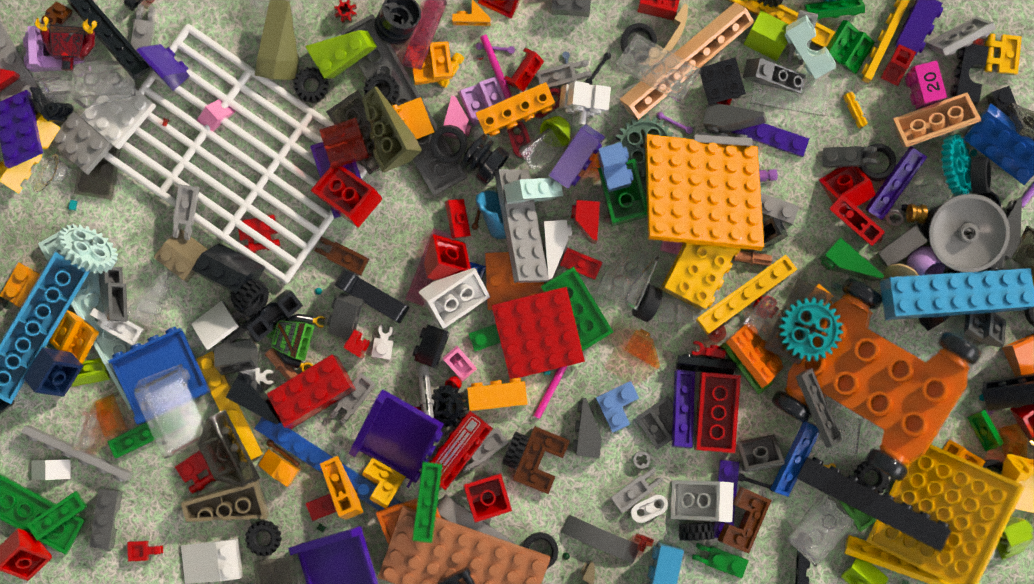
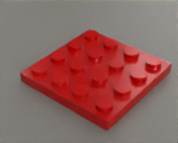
(538, 333)

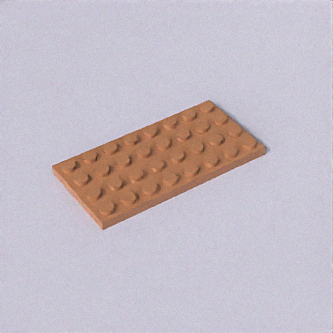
(453, 549)

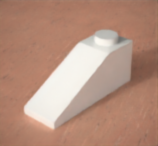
(555, 242)

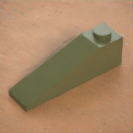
(277, 49)
(392, 137)

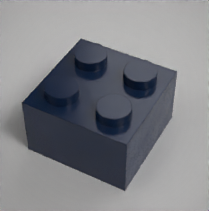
(53, 372)

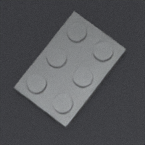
(961, 36)
(81, 143)

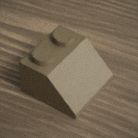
(180, 255)

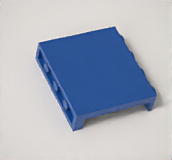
(154, 357)

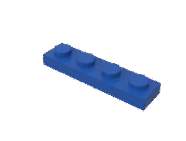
(795, 459)

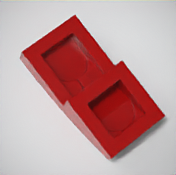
(898, 65)

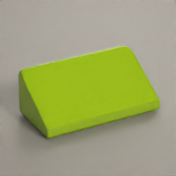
(92, 372)

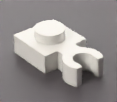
(383, 346)
(258, 376)

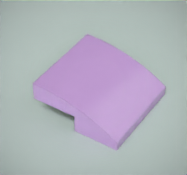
(480, 97)

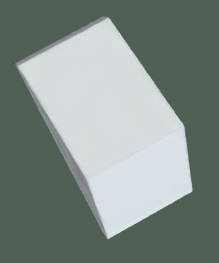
(51, 469)

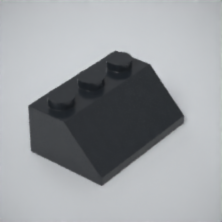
(227, 268)

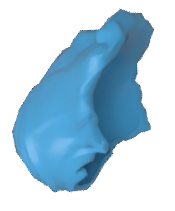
(489, 206)

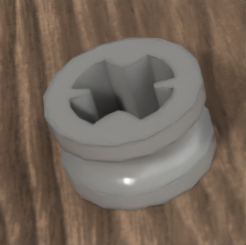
(895, 222)
(642, 466)

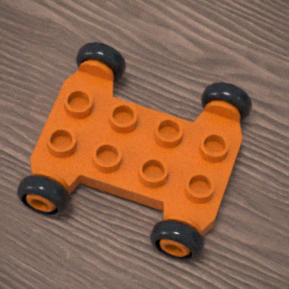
(883, 381)

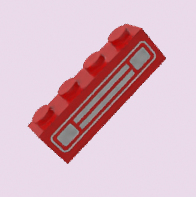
(460, 447)

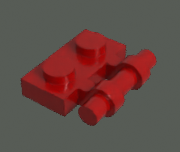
(262, 229)
(191, 468)

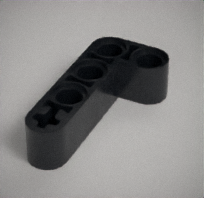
(371, 295)

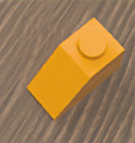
(279, 468)

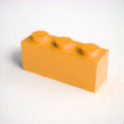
(497, 394)

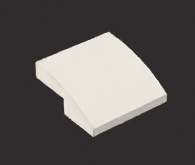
(214, 325)

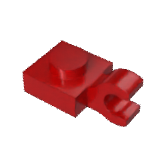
(713, 352)
(141, 550)

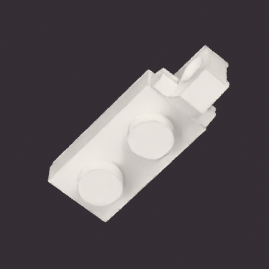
(124, 330)

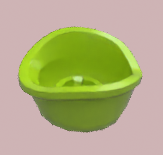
(560, 128)

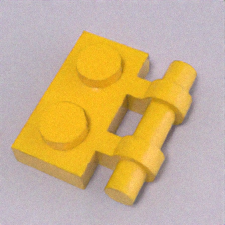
(1009, 54)

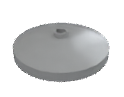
(988, 233)

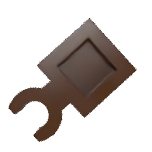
(57, 14)

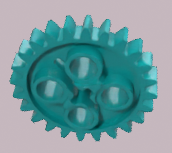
(956, 164)
(816, 312)

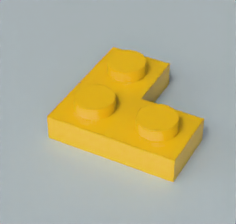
(387, 480)

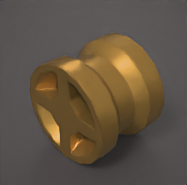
(916, 213)

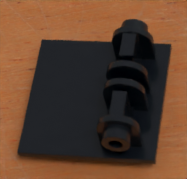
(722, 81)
(50, 110)

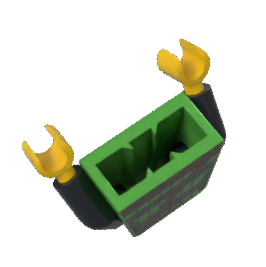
(293, 337)

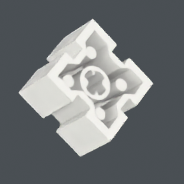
(585, 99)

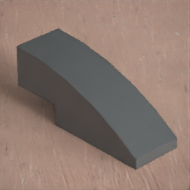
(114, 294)

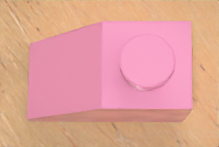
(456, 117)

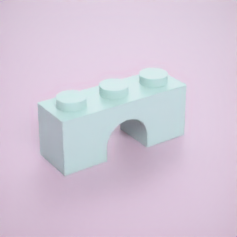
(818, 61)
(532, 189)

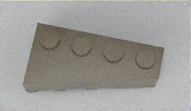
(227, 504)

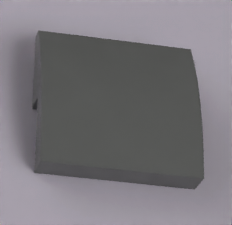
(986, 328)
(658, 422)

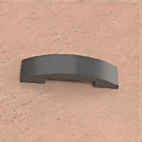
(600, 539)

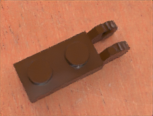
(344, 256)

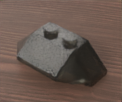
(226, 452)

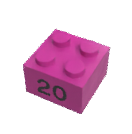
(925, 85)

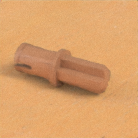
(753, 258)
(286, 370)

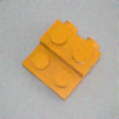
(19, 284)

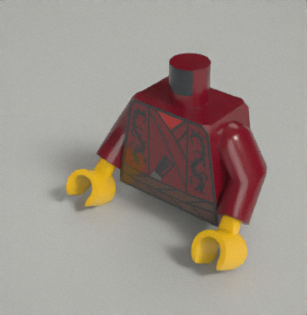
(67, 42)

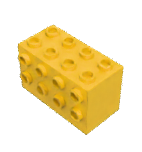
(698, 273)

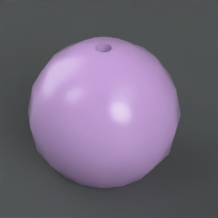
(925, 261)

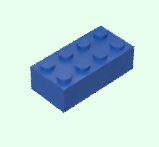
(999, 141)

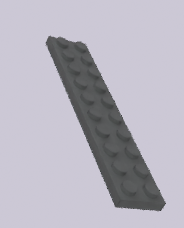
(437, 174)

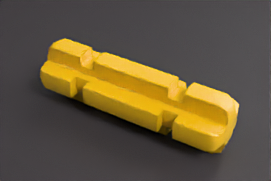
(456, 60)
(855, 109)

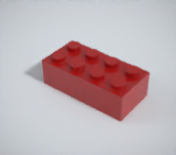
(311, 391)
(717, 412)

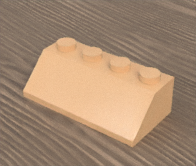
(936, 120)

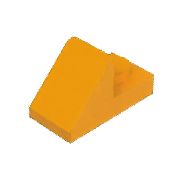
(476, 18)

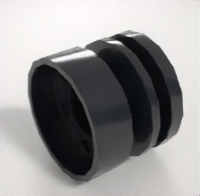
(397, 20)
(484, 159)

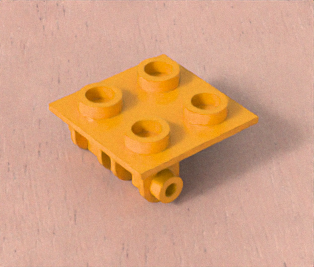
(415, 117)

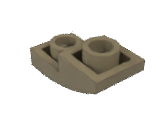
(588, 572)

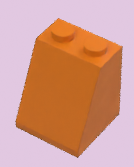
(1021, 355)

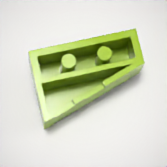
(340, 52)
(1015, 537)

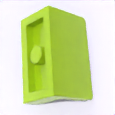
(863, 573)

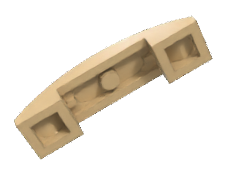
(680, 21)

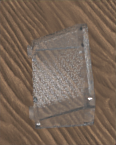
(170, 410)

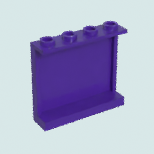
(398, 435)
(336, 559)

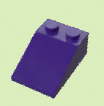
(165, 65)

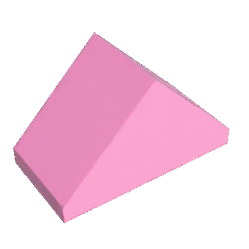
(214, 114)
(459, 363)

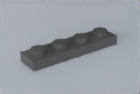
(818, 407)

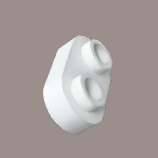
(649, 509)

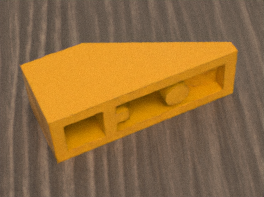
(341, 489)

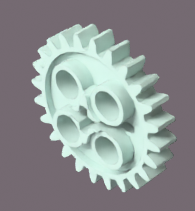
(86, 248)

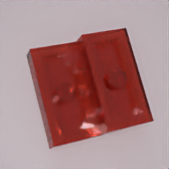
(344, 143)

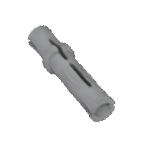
(423, 373)

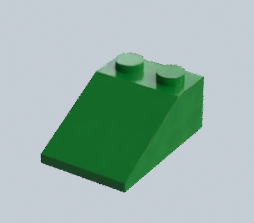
(626, 203)
(846, 260)

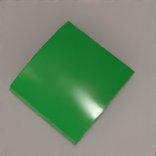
(850, 46)

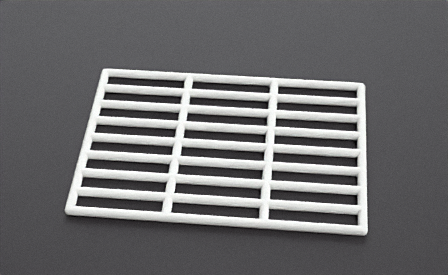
(267, 174)

